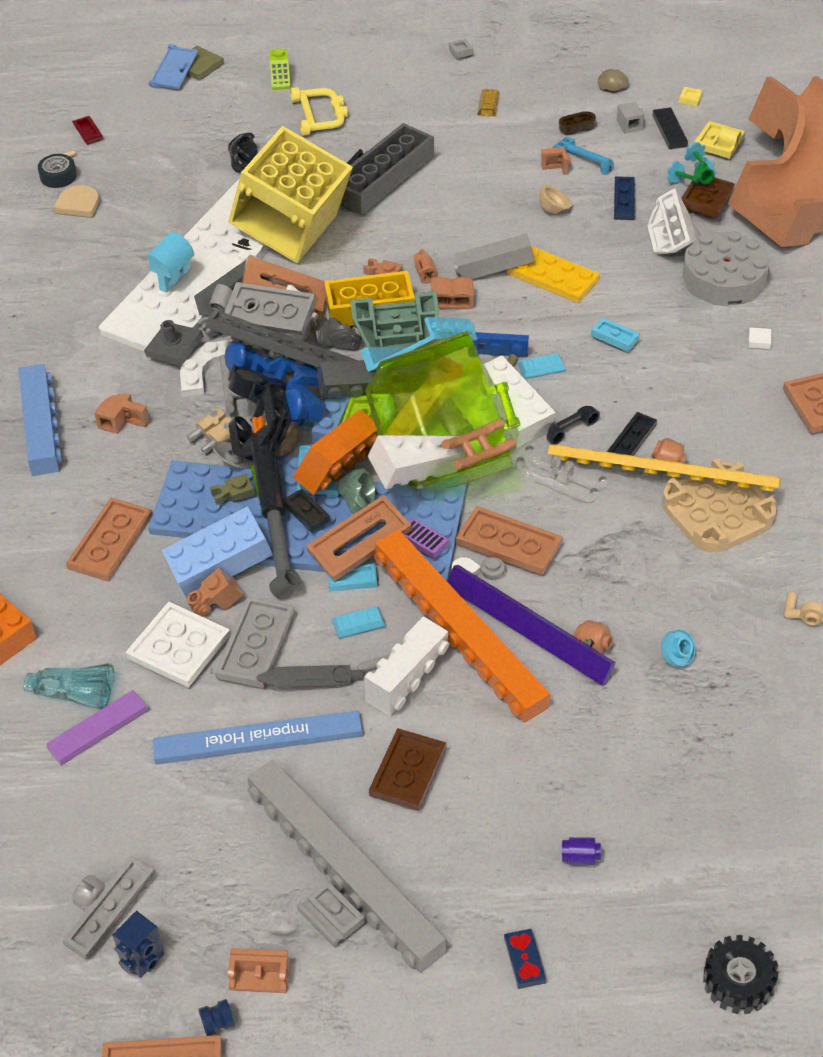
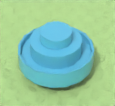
(678, 648)

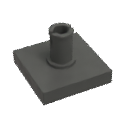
(173, 342)

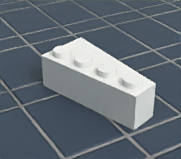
(528, 405)
(405, 666)

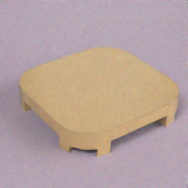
(716, 513)

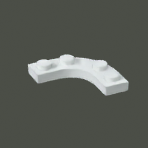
(197, 363)

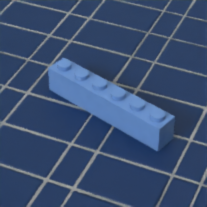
(39, 420)

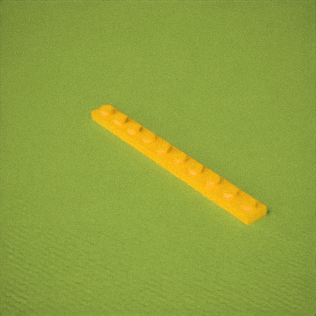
(673, 469)

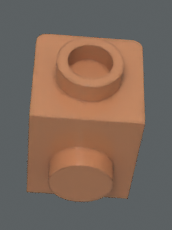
(555, 158)

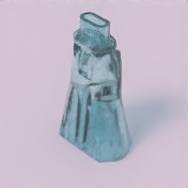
(80, 685)

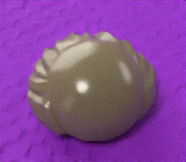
(612, 80)

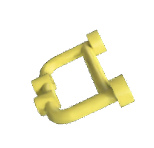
(309, 124)

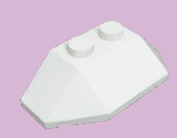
(670, 225)

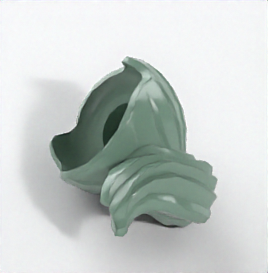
(357, 489)

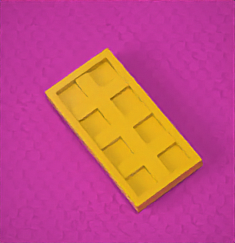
(557, 275)

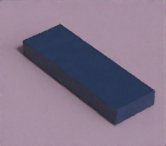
(624, 198)

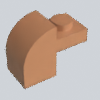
(117, 411)

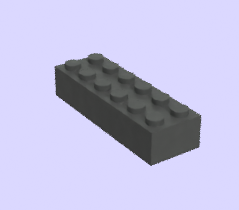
(386, 167)

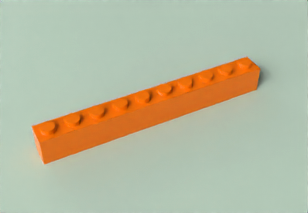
(465, 628)

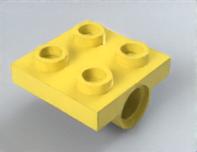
(720, 139)

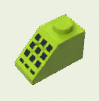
(279, 69)

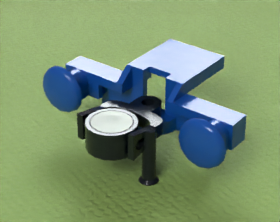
(265, 371)

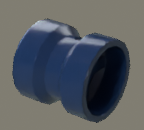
(216, 1017)

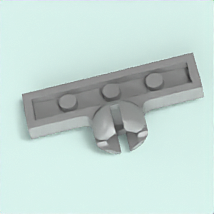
(104, 904)

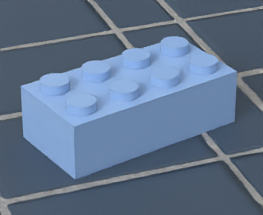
(228, 544)

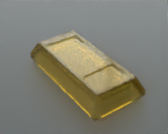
(488, 102)

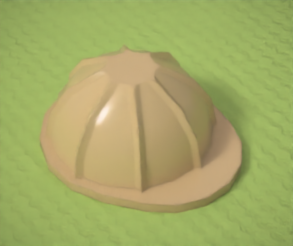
(553, 199)

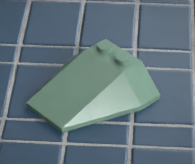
(394, 323)

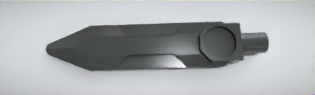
(310, 676)

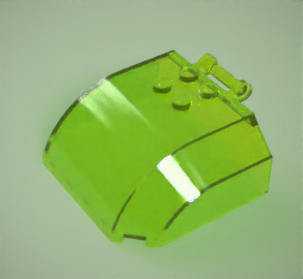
(441, 393)

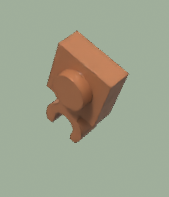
(381, 268)

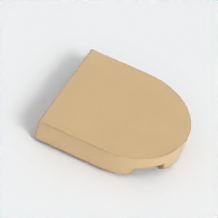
(77, 201)

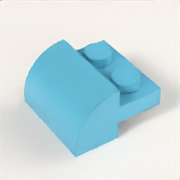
(170, 260)

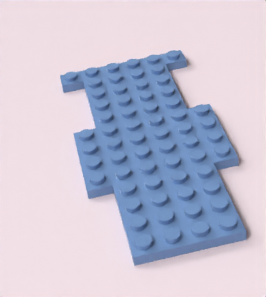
(189, 507)

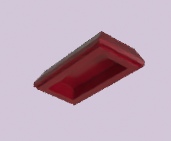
(87, 130)

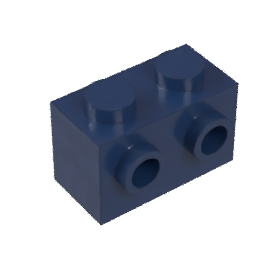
(138, 945)

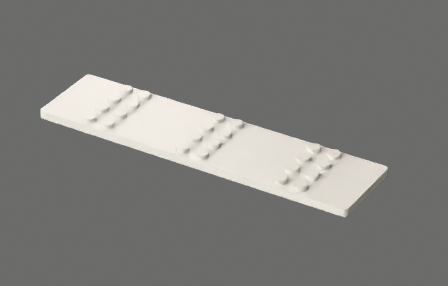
(146, 307)

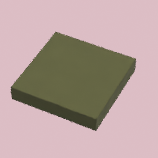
(204, 63)

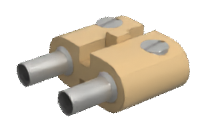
(214, 427)

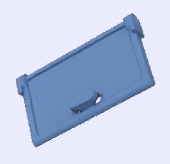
(170, 69)

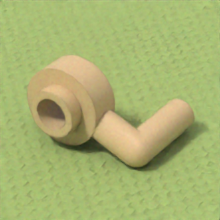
(810, 612)

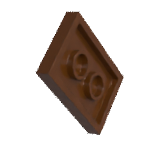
(708, 197)
(407, 769)

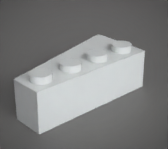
(411, 458)

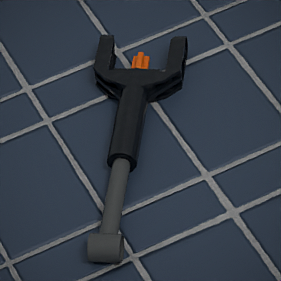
(262, 450)

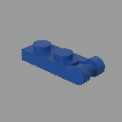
(502, 344)

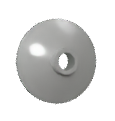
(224, 452)

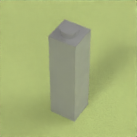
(494, 257)

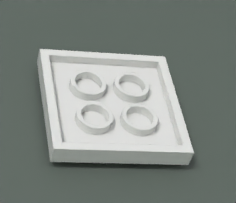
(178, 644)

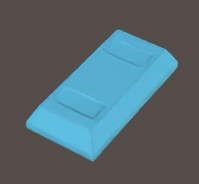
(541, 365)
(358, 622)

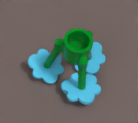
(703, 170)

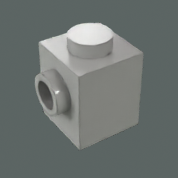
(630, 117)

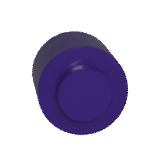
(581, 851)

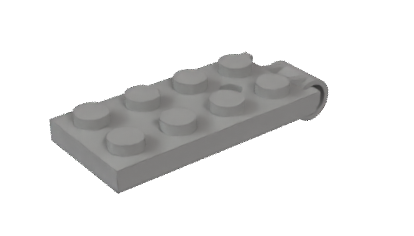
(274, 307)

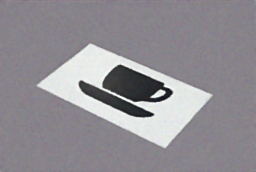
(243, 244)

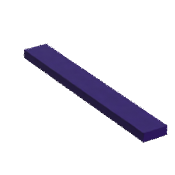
(531, 625)

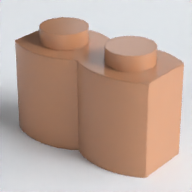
(454, 292)

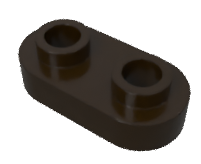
(577, 122)

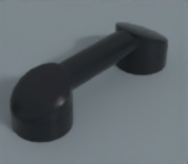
(587, 414)

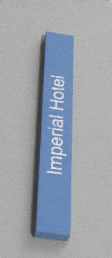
(257, 737)

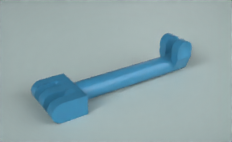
(569, 145)

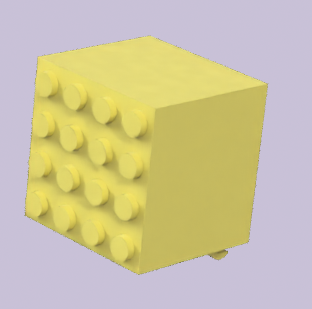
(289, 194)

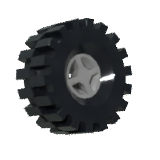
(747, 961)

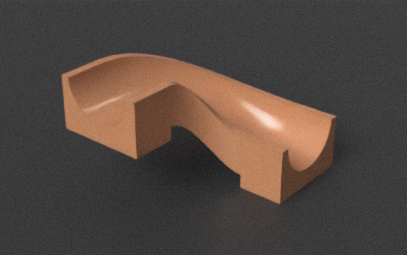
(786, 193)

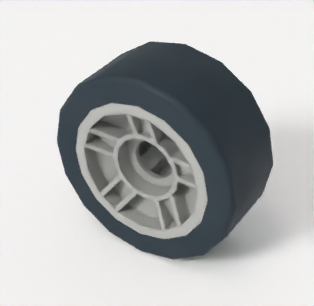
(57, 170)

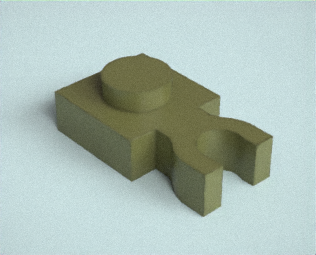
(234, 488)

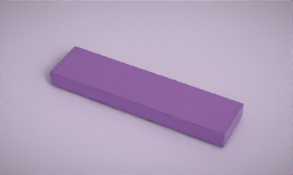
(96, 727)

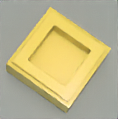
(690, 96)

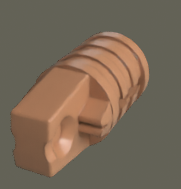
(425, 265)

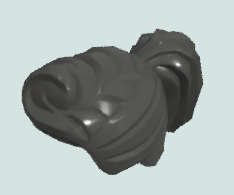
(335, 333)

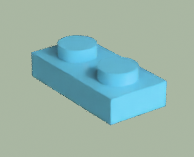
(615, 334)

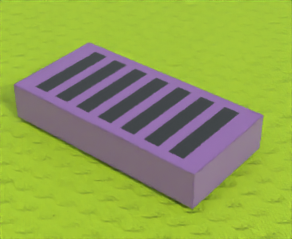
(426, 539)

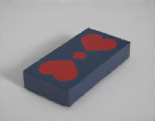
(524, 958)

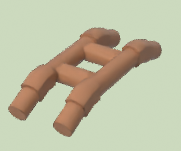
(479, 434)

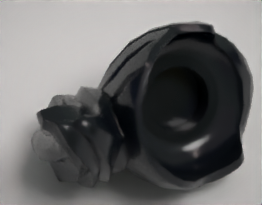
(242, 151)

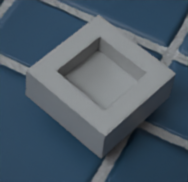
(461, 48)

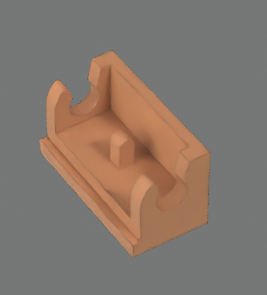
(258, 970)

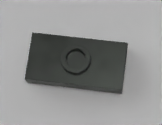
(306, 510)

